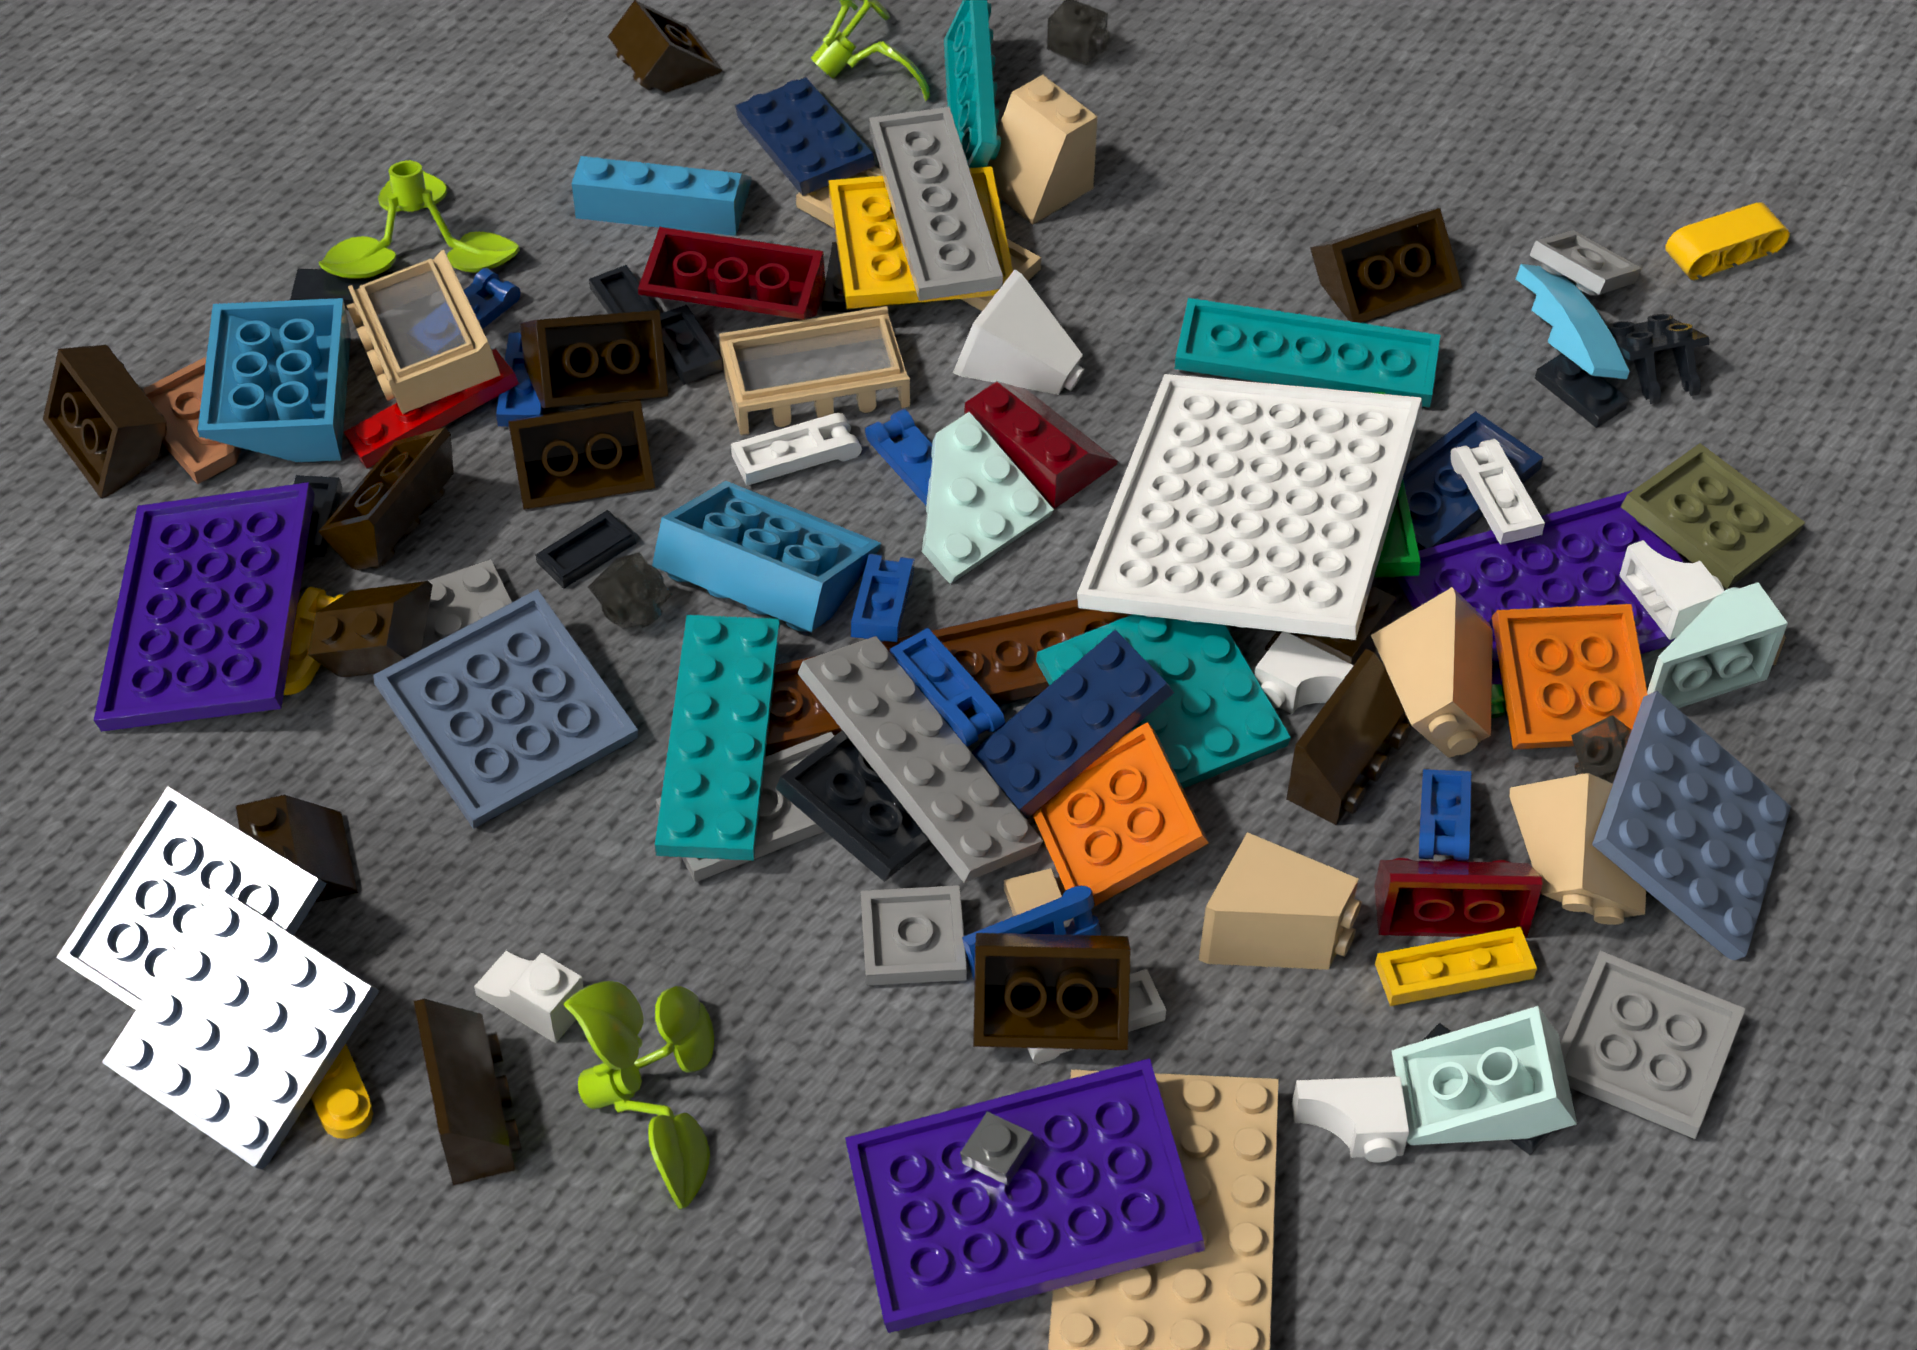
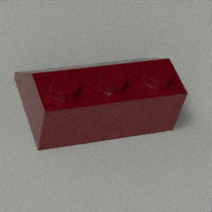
(1039, 441)
(1454, 897)

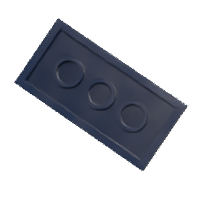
(804, 135)
(1439, 497)
(1072, 723)

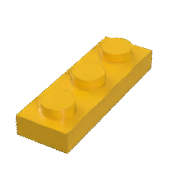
(1455, 966)

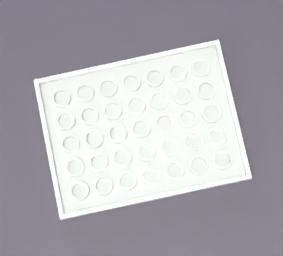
(1254, 506)

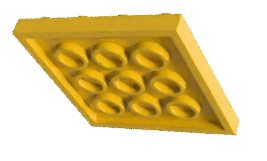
(871, 247)

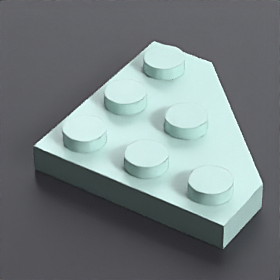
(975, 500)

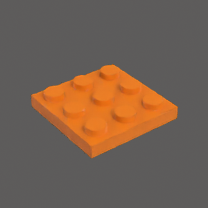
(1567, 670)
(1120, 818)

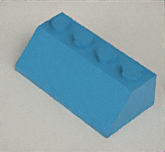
(659, 195)

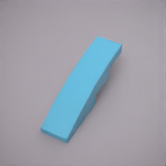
(1576, 323)

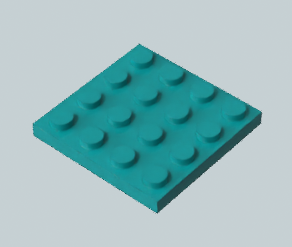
(1217, 705)

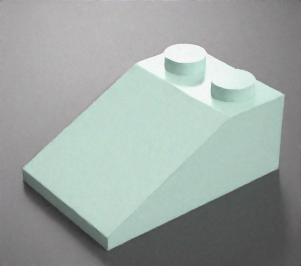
(1721, 648)
(1486, 1082)

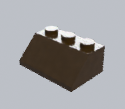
(1388, 266)
(595, 358)
(102, 417)
(581, 454)
(391, 499)
(1348, 742)
(1051, 991)
(467, 1092)

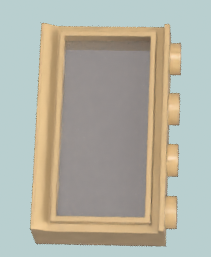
(421, 334)
(813, 363)

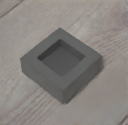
(997, 1148)

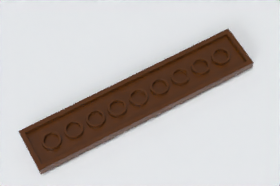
(993, 650)

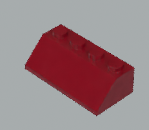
(734, 273)

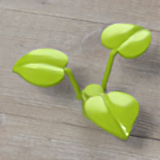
(838, 49)
(410, 191)
(612, 1025)

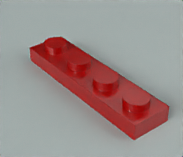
(376, 434)

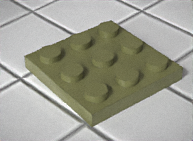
(1713, 515)

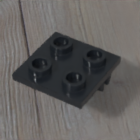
(1659, 333)

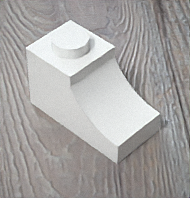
(1667, 588)
(1299, 673)
(532, 992)
(1360, 1111)

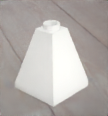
(1020, 343)

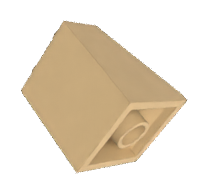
(1044, 150)
(1442, 671)
(1558, 831)
(1279, 910)

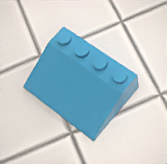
(277, 378)
(762, 554)

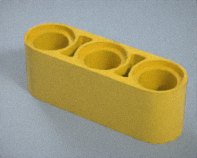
(1727, 239)

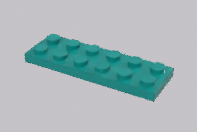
(971, 82)
(1305, 350)
(718, 738)

